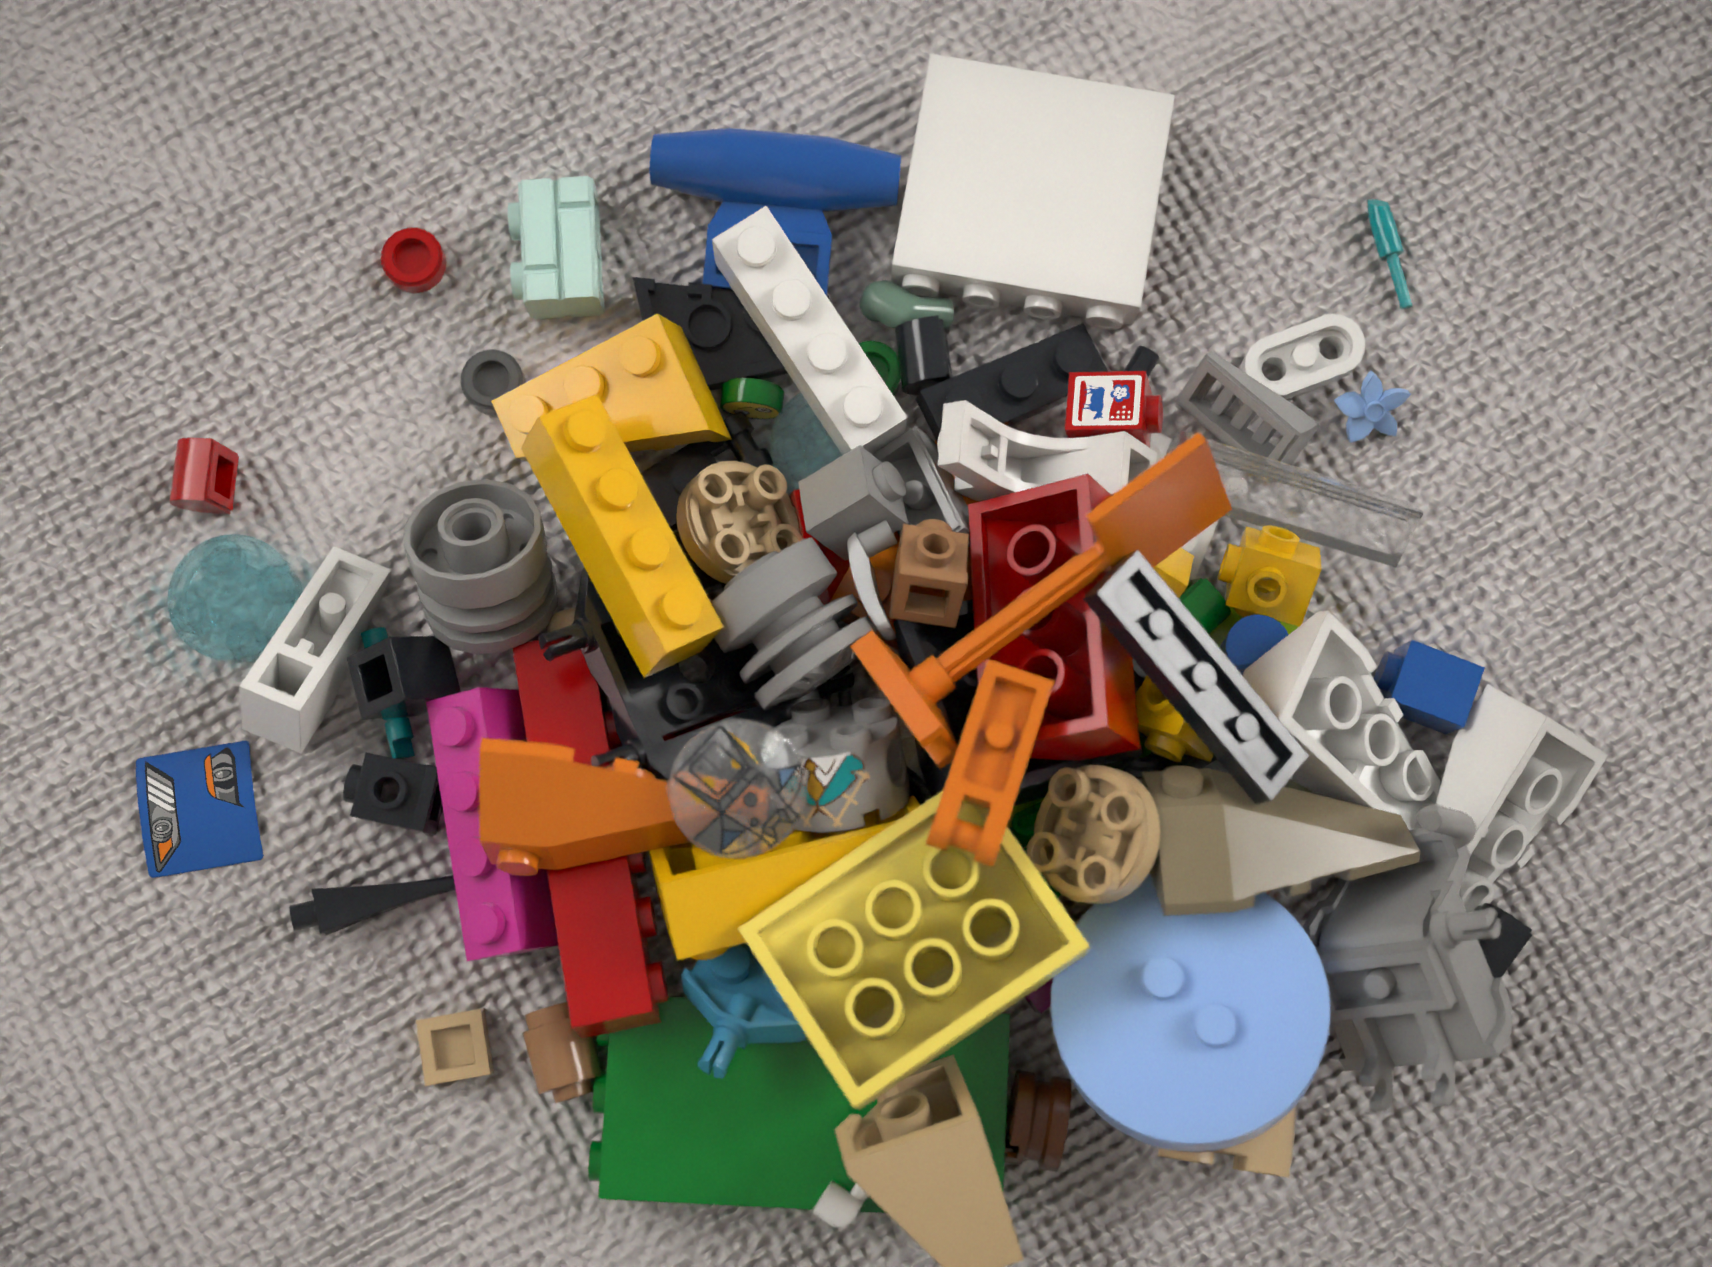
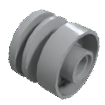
(481, 566)
(780, 613)

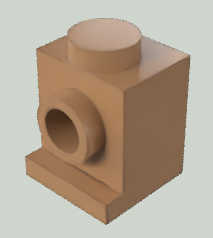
(930, 558)

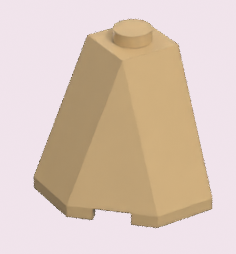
(932, 1168)

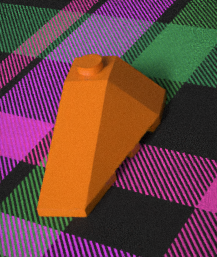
(564, 813)

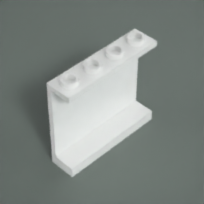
(1032, 191)

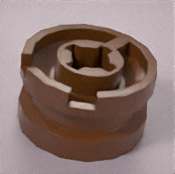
(1037, 1120)

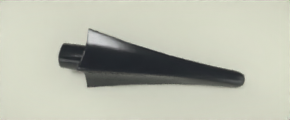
(345, 906)

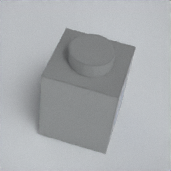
(851, 498)

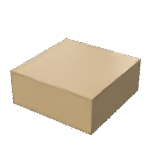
(454, 1047)

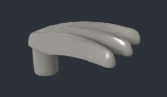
(860, 549)

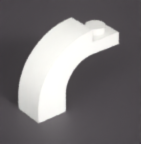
(1000, 460)

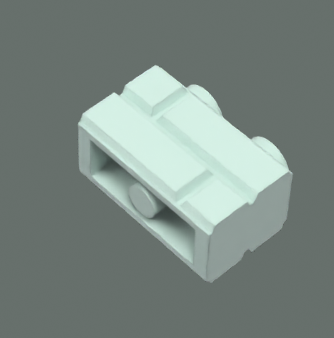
(558, 247)

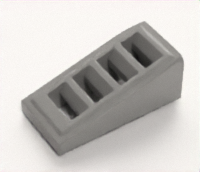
(1258, 399)

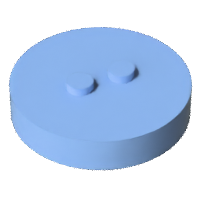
(1191, 1021)

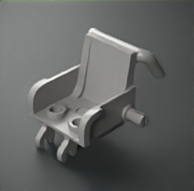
(1410, 965)

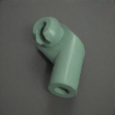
(893, 305)

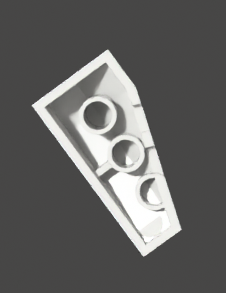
(1330, 704)
(1511, 777)

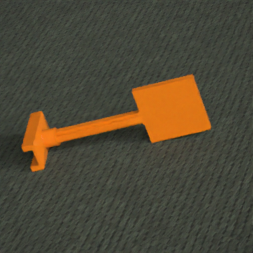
(1149, 515)

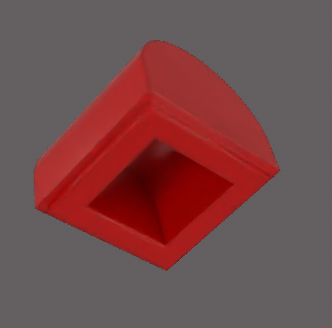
(204, 476)

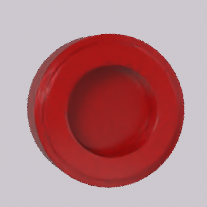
(413, 260)

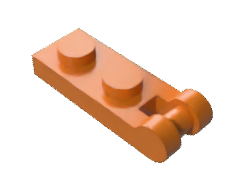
(991, 759)

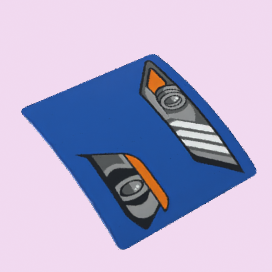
(198, 809)

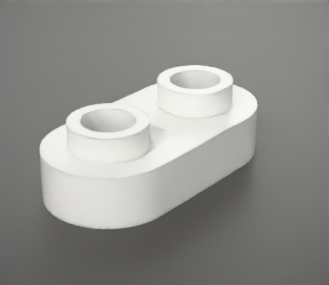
(1299, 358)

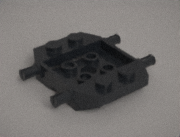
(666, 700)

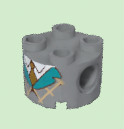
(849, 761)

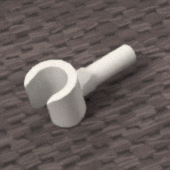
(838, 1205)

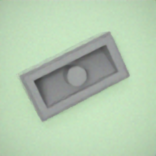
(928, 486)

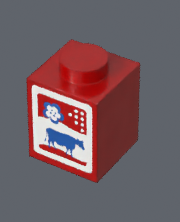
(1111, 404)

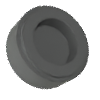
(489, 377)

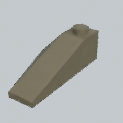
(1227, 849)

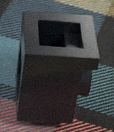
(418, 801)

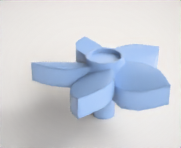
(1371, 408)

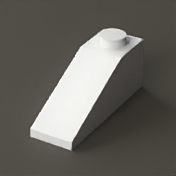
(308, 654)

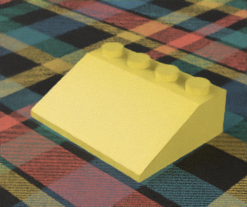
(910, 949)

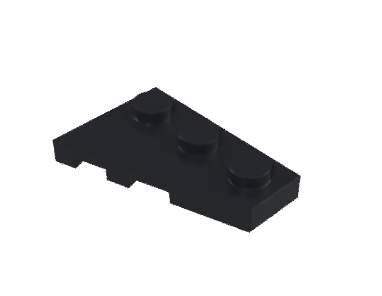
(716, 327)

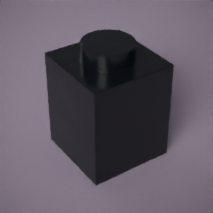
(401, 676)

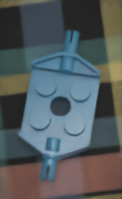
(740, 1006)

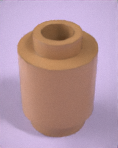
(558, 1055)

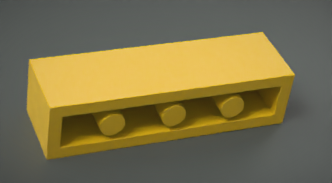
(620, 535)

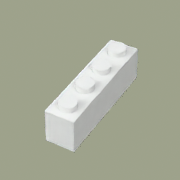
(808, 334)

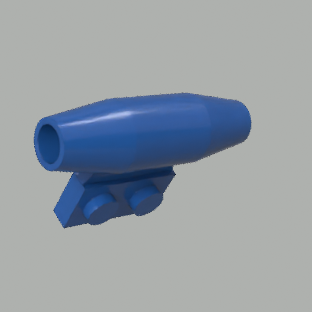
(780, 170)

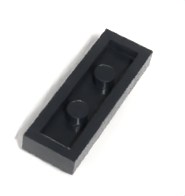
(1018, 382)

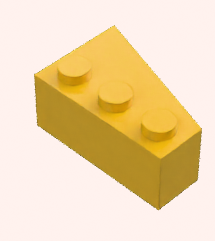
(644, 382)

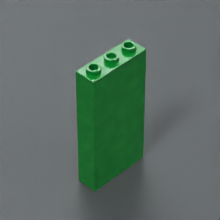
(759, 1130)

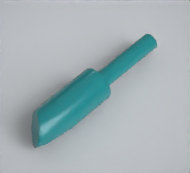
(1389, 246)

